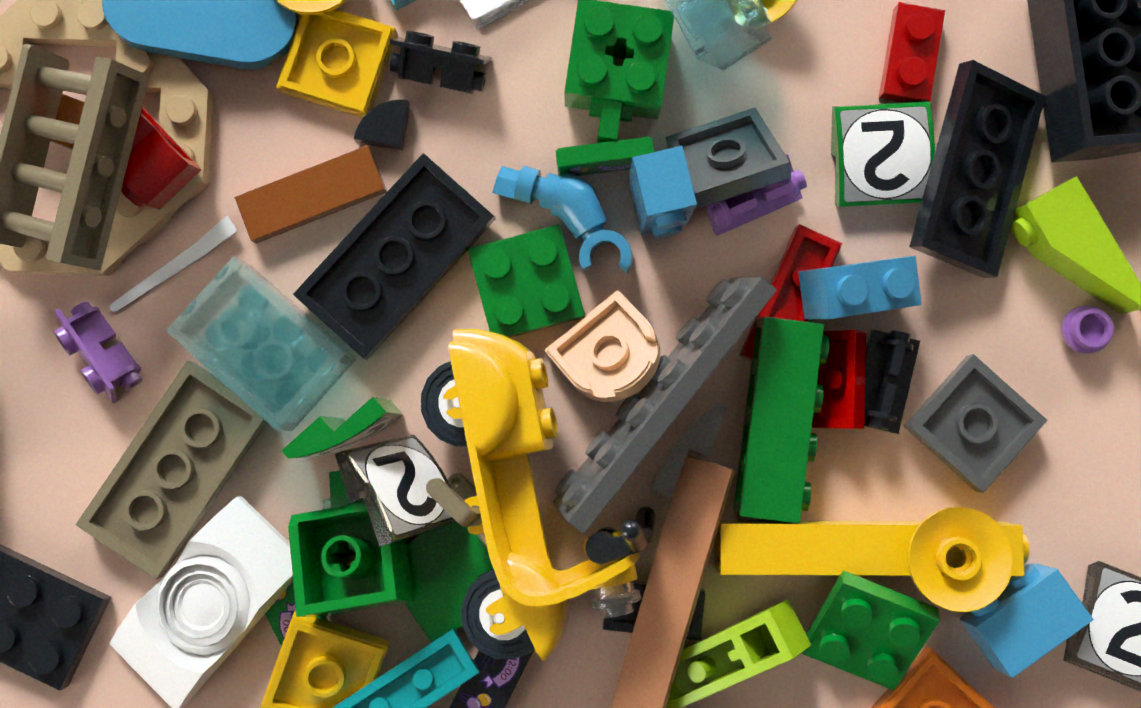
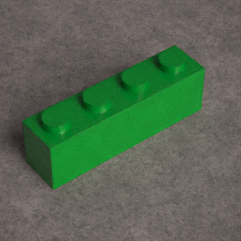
(779, 419)

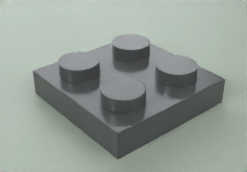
(731, 157)
(975, 423)

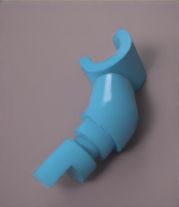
(571, 201)

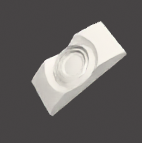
(206, 602)

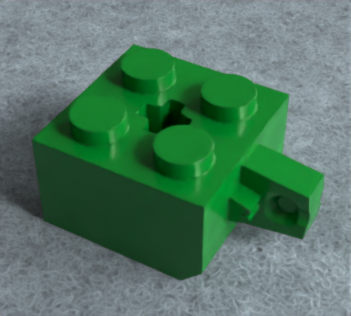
(613, 91)
(319, 556)

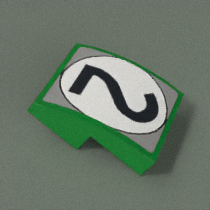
(882, 153)
(335, 434)

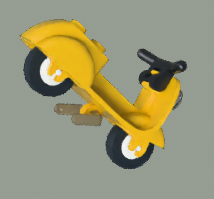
(497, 408)

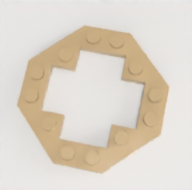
(183, 114)

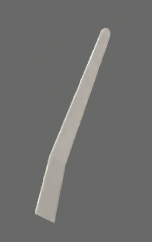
(204, 245)

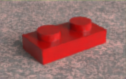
(911, 53)
(843, 381)

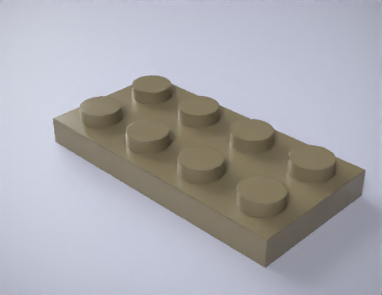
(172, 471)

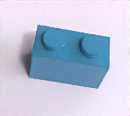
(662, 192)
(860, 288)
(1026, 619)

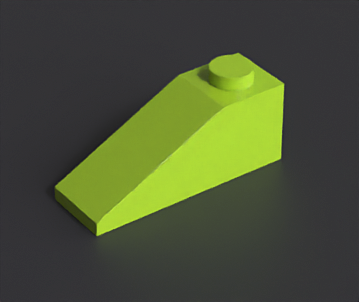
(1073, 240)
(738, 654)

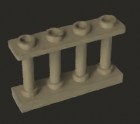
(97, 159)

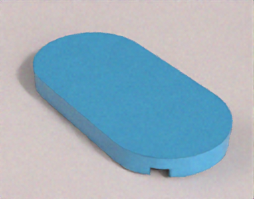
(208, 31)

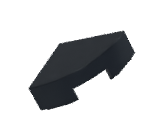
(384, 125)

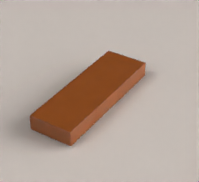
(310, 194)

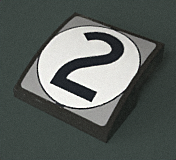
(393, 485)
(1113, 639)

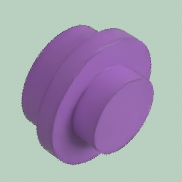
(1087, 329)

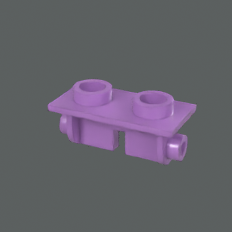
(755, 203)
(85, 335)

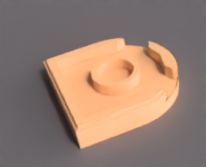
(608, 351)

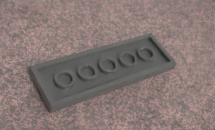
(650, 413)

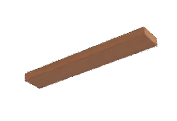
(673, 585)

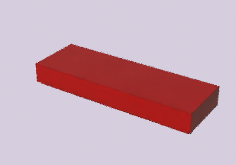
(804, 252)

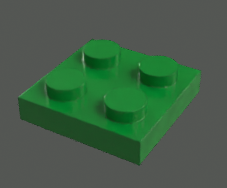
(526, 282)
(870, 630)

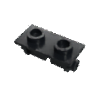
(458, 64)
(888, 378)

